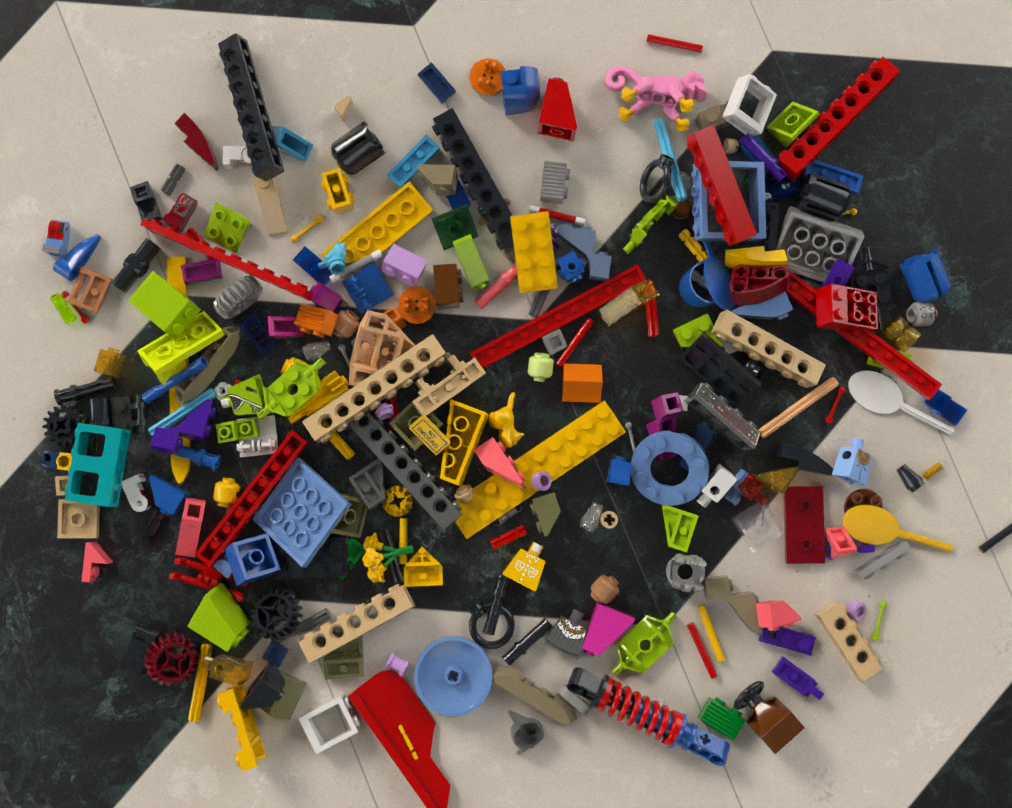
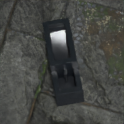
(803, 459)

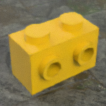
(335, 185)

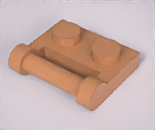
(94, 293)

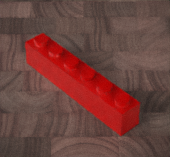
(721, 185)

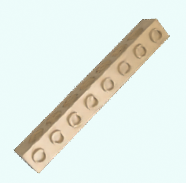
(364, 389)

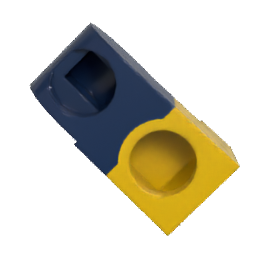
(56, 460)

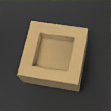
(61, 483)

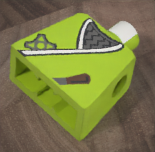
(245, 397)

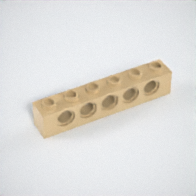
(811, 368)
(314, 651)

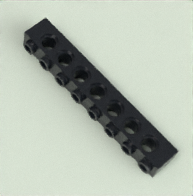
(250, 107)
(450, 121)

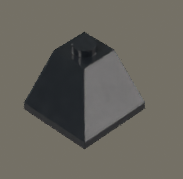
(265, 688)

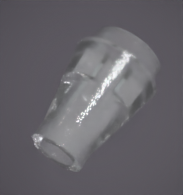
(315, 350)
(591, 517)

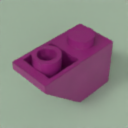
(325, 297)

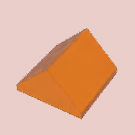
(582, 383)

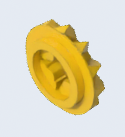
(405, 505)

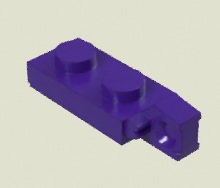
(796, 678)

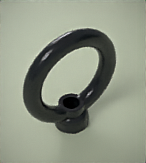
(663, 162)
(476, 612)

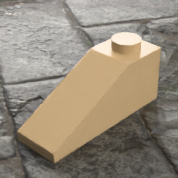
(270, 205)

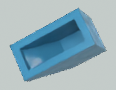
(291, 144)

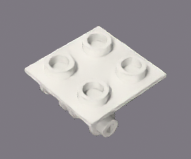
(262, 445)

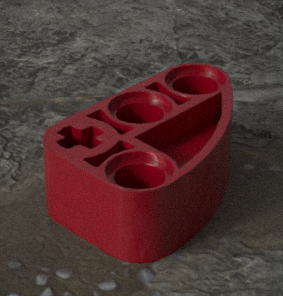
(757, 283)

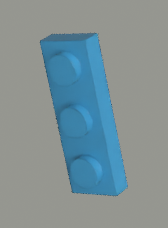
(407, 167)

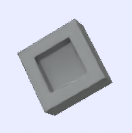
(554, 341)

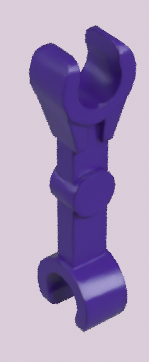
(865, 548)

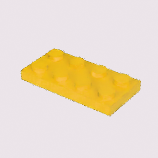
(534, 252)

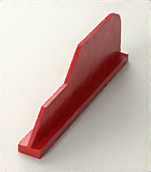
(384, 705)

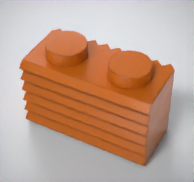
(316, 320)

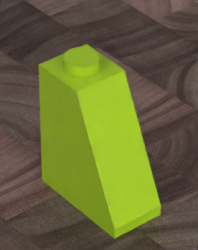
(471, 262)

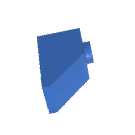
(619, 471)
(167, 496)

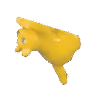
(504, 421)

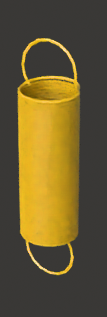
(933, 470)

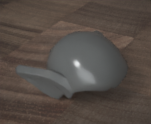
(525, 732)

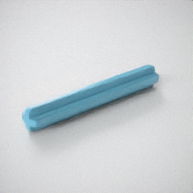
(184, 411)

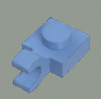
(734, 493)

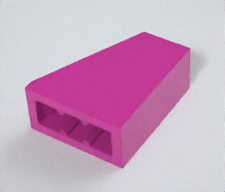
(604, 628)

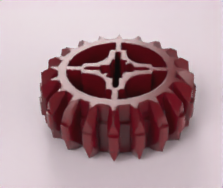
(155, 669)

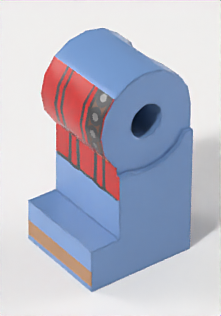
(57, 238)

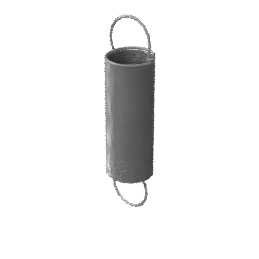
(506, 516)

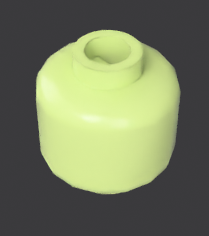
(540, 366)

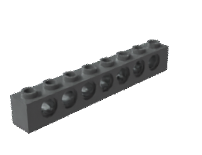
(444, 519)

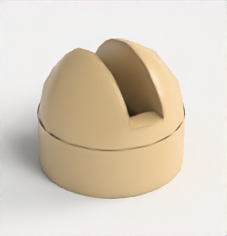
(730, 146)

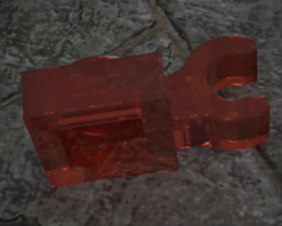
(751, 489)

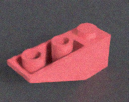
(497, 463)
(190, 527)

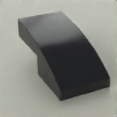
(146, 201)

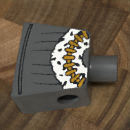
(567, 634)

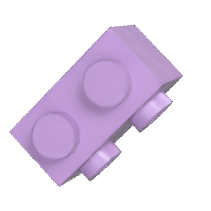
(404, 265)

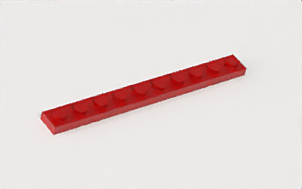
(234, 261)
(558, 317)
(870, 344)

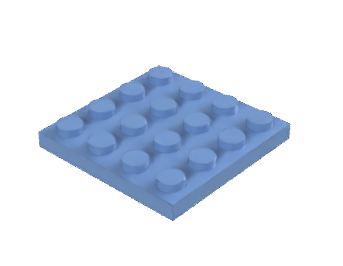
(301, 512)

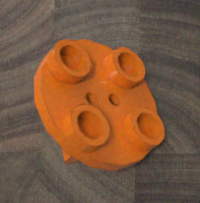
(485, 85)
(407, 305)

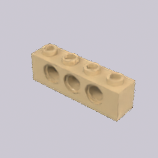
(870, 663)

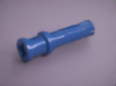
(200, 457)

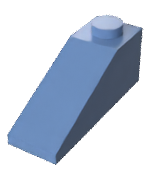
(774, 308)

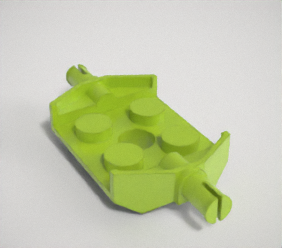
(641, 228)
(278, 394)
(629, 649)

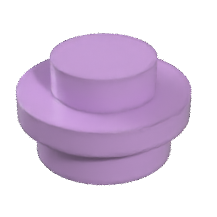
(384, 411)

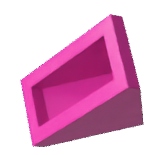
(283, 327)

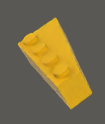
(464, 432)

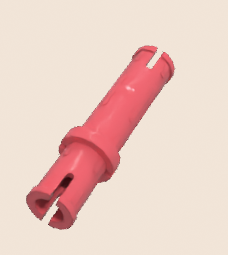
(498, 286)

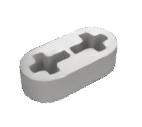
(575, 700)

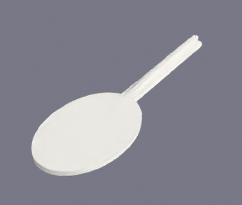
(883, 396)

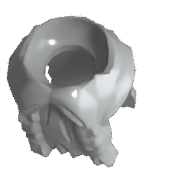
(694, 582)

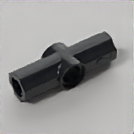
(136, 265)
(101, 417)

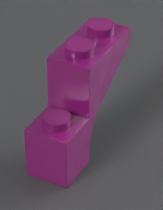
(666, 411)

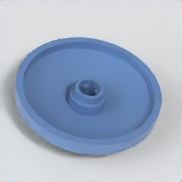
(453, 676)

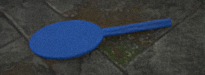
(717, 279)

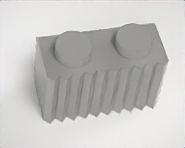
(553, 182)

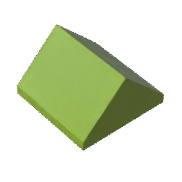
(792, 123)

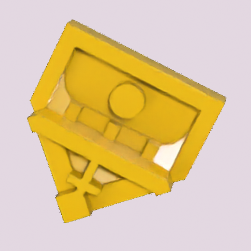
(423, 570)

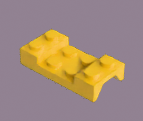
(248, 733)

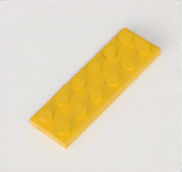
(384, 225)

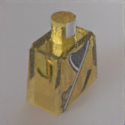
(228, 669)

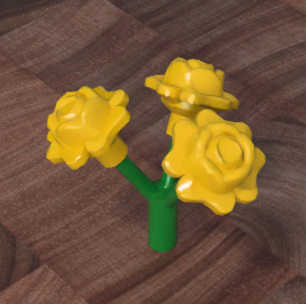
(373, 559)

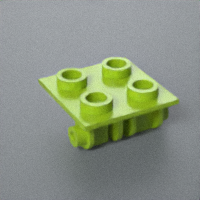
(227, 227)

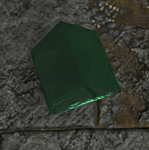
(454, 226)

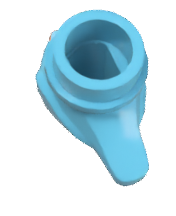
(335, 259)

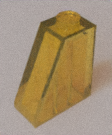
(628, 302)

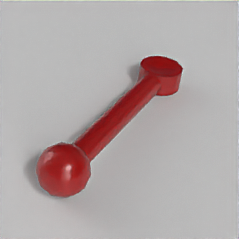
(84, 319)
(829, 419)

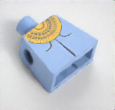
(853, 464)

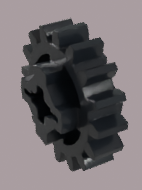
(55, 424)

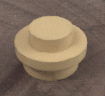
(464, 493)

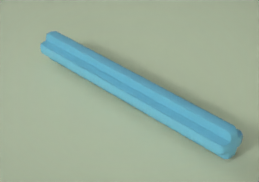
(667, 149)

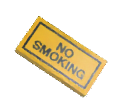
(429, 434)

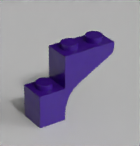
(194, 427)

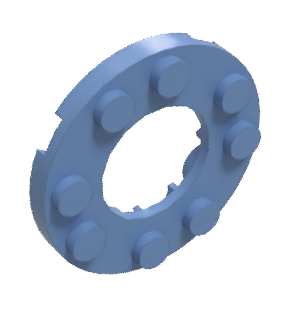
(669, 442)

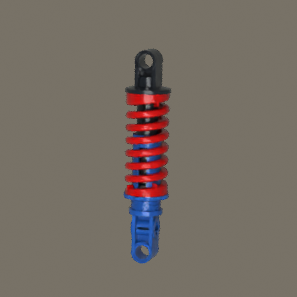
(647, 714)

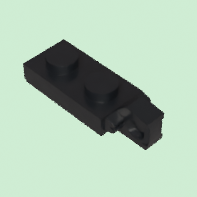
(771, 226)

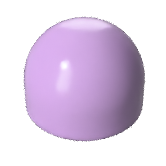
(535, 481)
(853, 607)

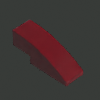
(197, 140)

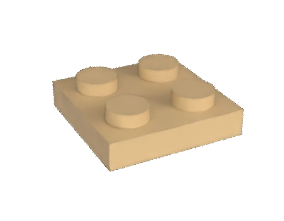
(78, 520)

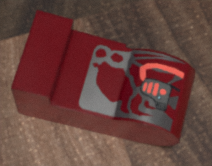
(181, 212)

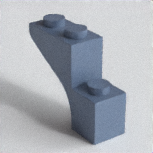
(583, 242)

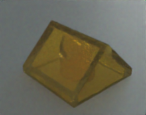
(777, 480)

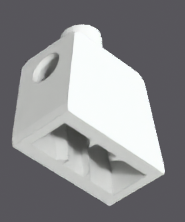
(722, 479)

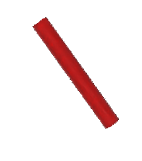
(674, 43)
(574, 342)
(702, 650)

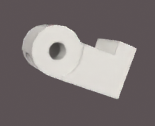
(235, 155)

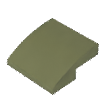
(345, 661)

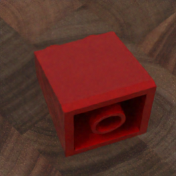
(557, 111)

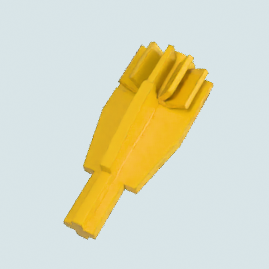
(331, 388)

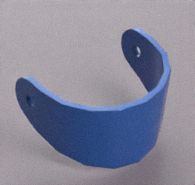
(688, 293)

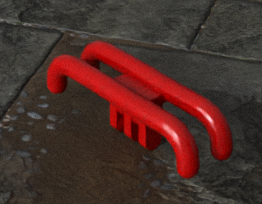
(207, 579)

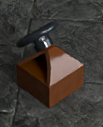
(768, 717)

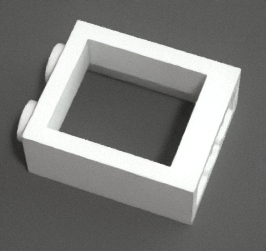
(738, 118)
(312, 731)

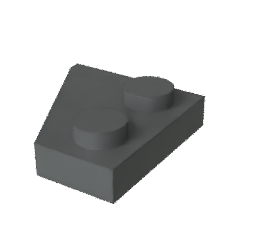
(370, 484)

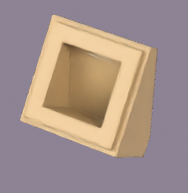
(343, 107)

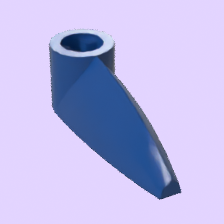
(76, 258)

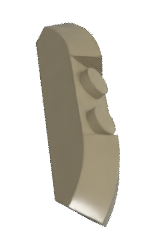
(217, 356)
(554, 707)

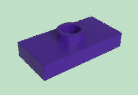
(838, 273)

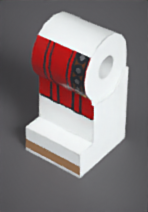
(136, 494)

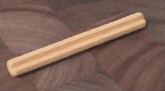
(798, 407)

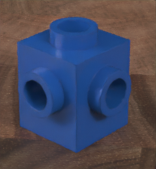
(572, 261)

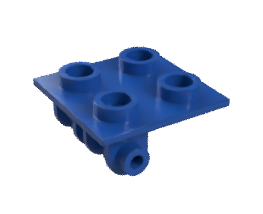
(367, 288)

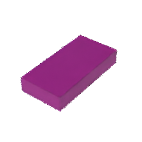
(201, 271)

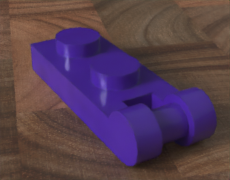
(789, 640)

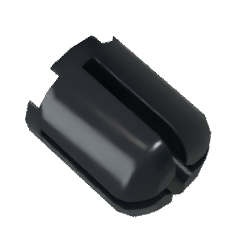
(356, 149)
(823, 197)

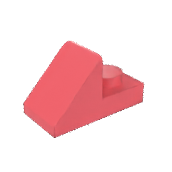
(840, 542)
(93, 555)

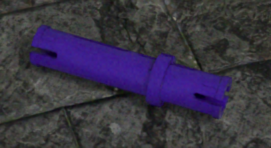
(762, 156)

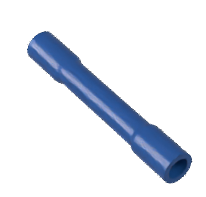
(192, 369)

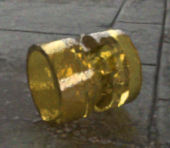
(901, 333)

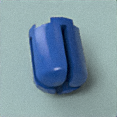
(926, 277)

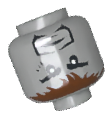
(922, 314)

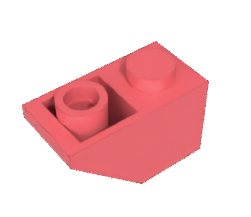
(775, 614)

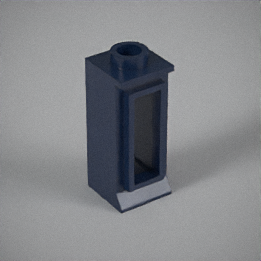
(703, 435)

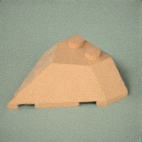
(377, 345)

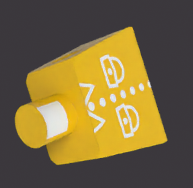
(526, 567)

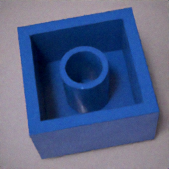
(252, 559)

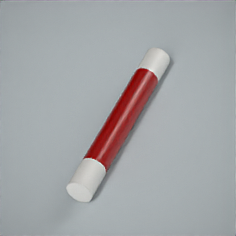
(559, 216)

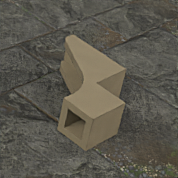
(742, 603)

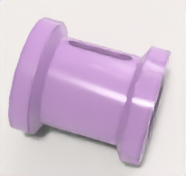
(397, 664)

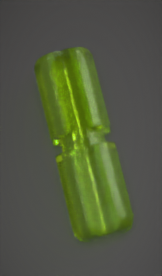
(65, 312)

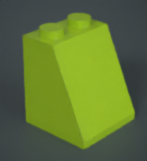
(164, 304)
(220, 619)

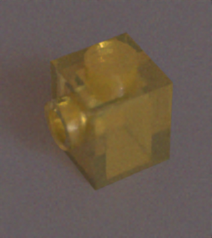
(109, 362)

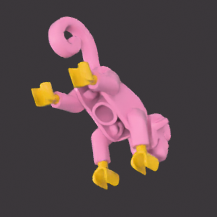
(658, 90)

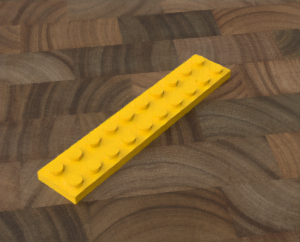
(554, 456)

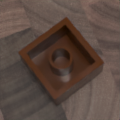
(446, 286)

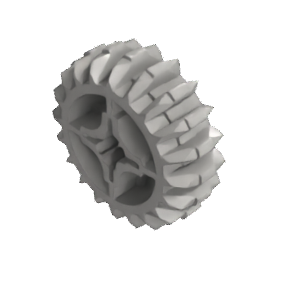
(238, 297)

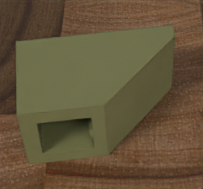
(547, 511)

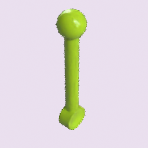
(883, 604)

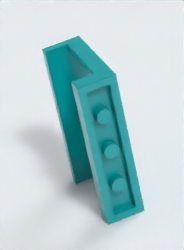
(108, 466)

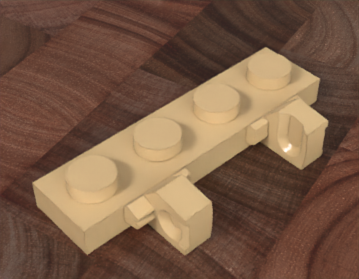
(461, 376)

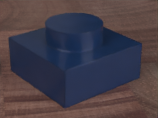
(276, 653)

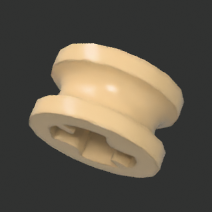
(613, 515)

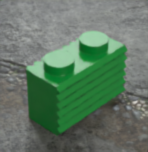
(721, 718)

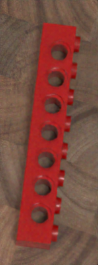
(881, 70)
(252, 498)

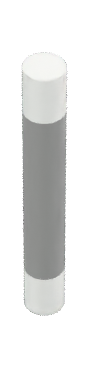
(357, 265)

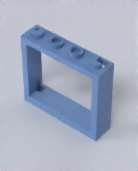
(756, 200)

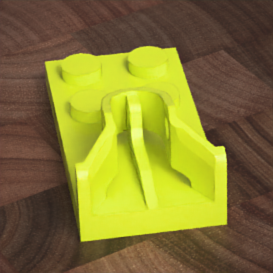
(170, 352)

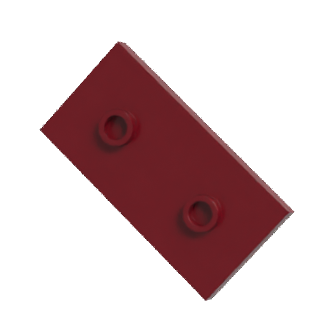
(804, 525)

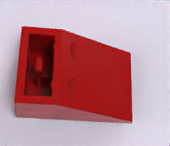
(846, 308)

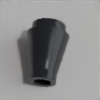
(910, 479)

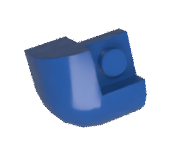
(520, 89)

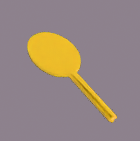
(878, 526)

